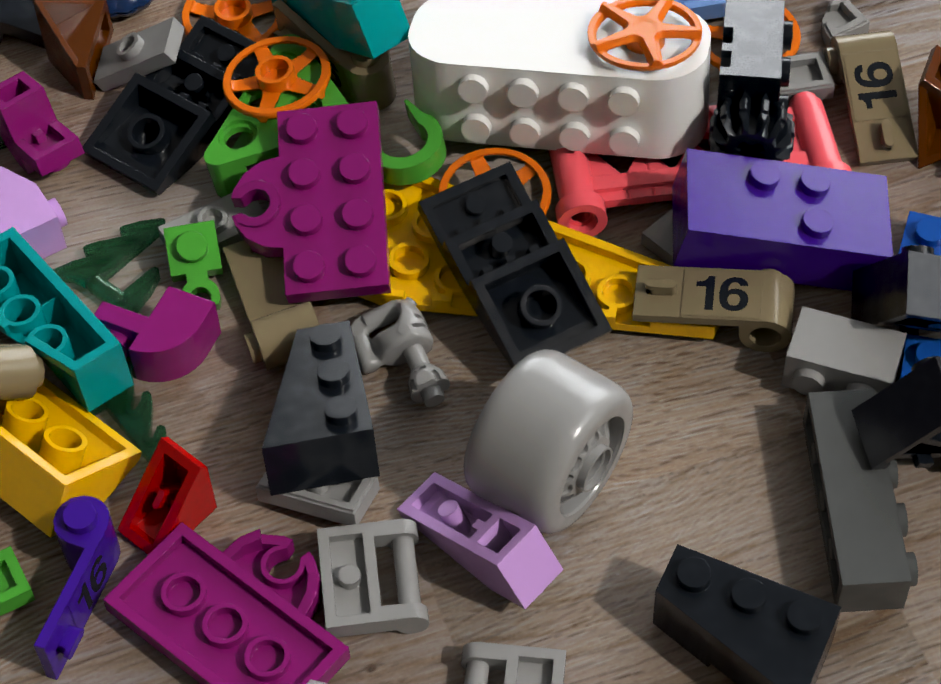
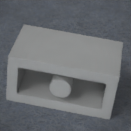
(840, 354)

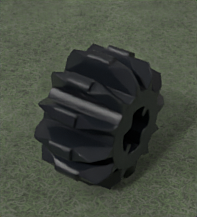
(752, 128)

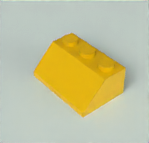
(57, 453)

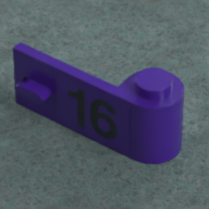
(91, 553)

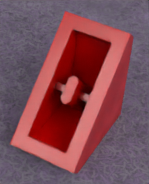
(170, 492)

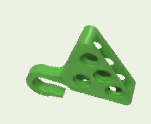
(260, 140)

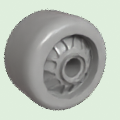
(548, 440)

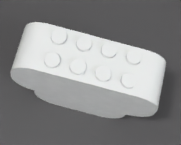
(532, 80)

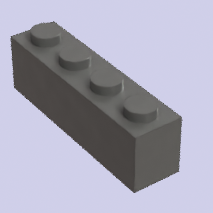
(856, 508)

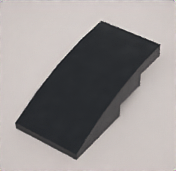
(173, 114)
(513, 266)

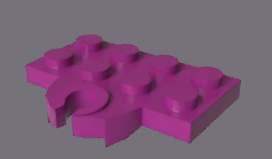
(323, 203)
(225, 612)

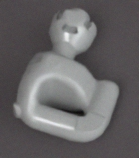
(401, 343)

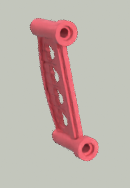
(591, 185)

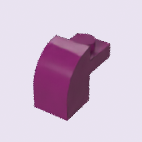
(32, 128)
(170, 339)

